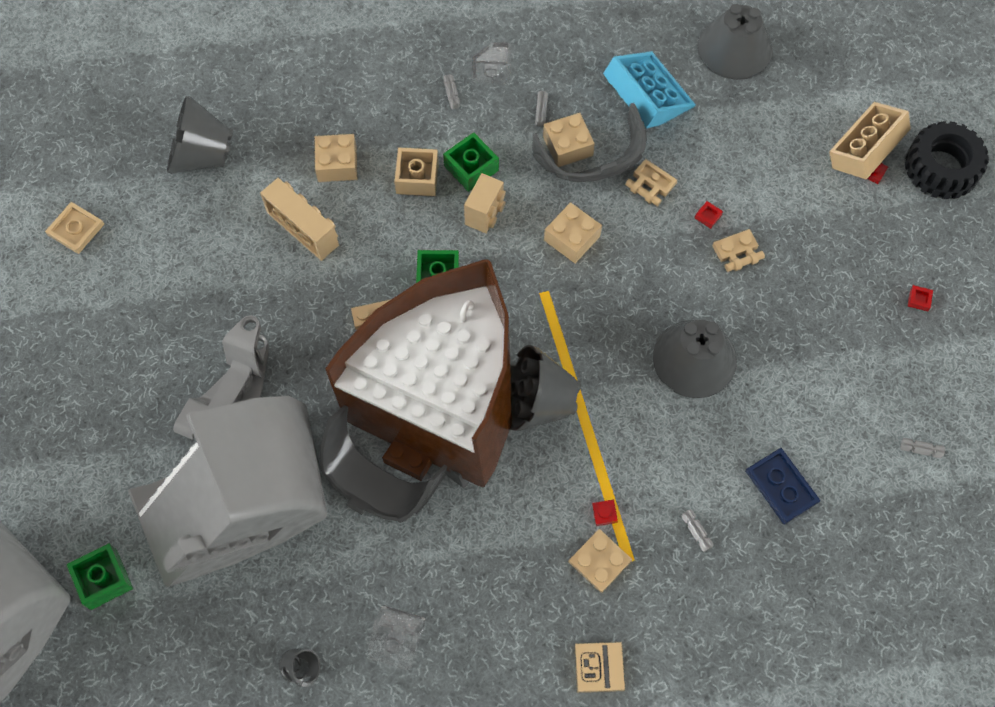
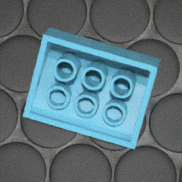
(648, 85)

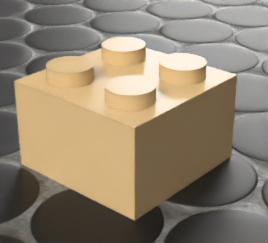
(568, 140)
(335, 158)
(416, 171)
(484, 203)
(572, 232)

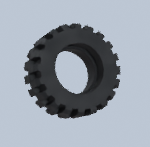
(955, 141)

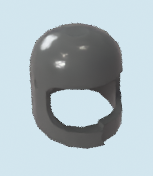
(287, 663)

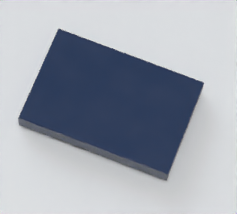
(782, 486)

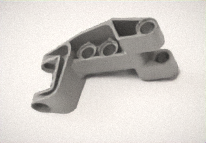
(240, 382)

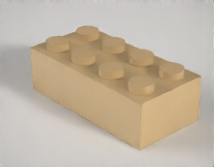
(870, 140)
(300, 219)

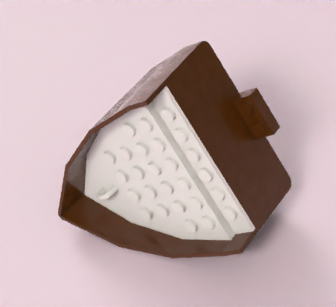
(433, 374)

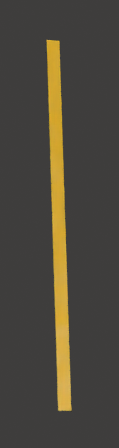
(585, 422)

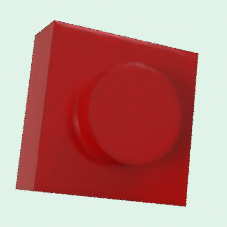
(878, 173)
(708, 214)
(920, 298)
(605, 512)

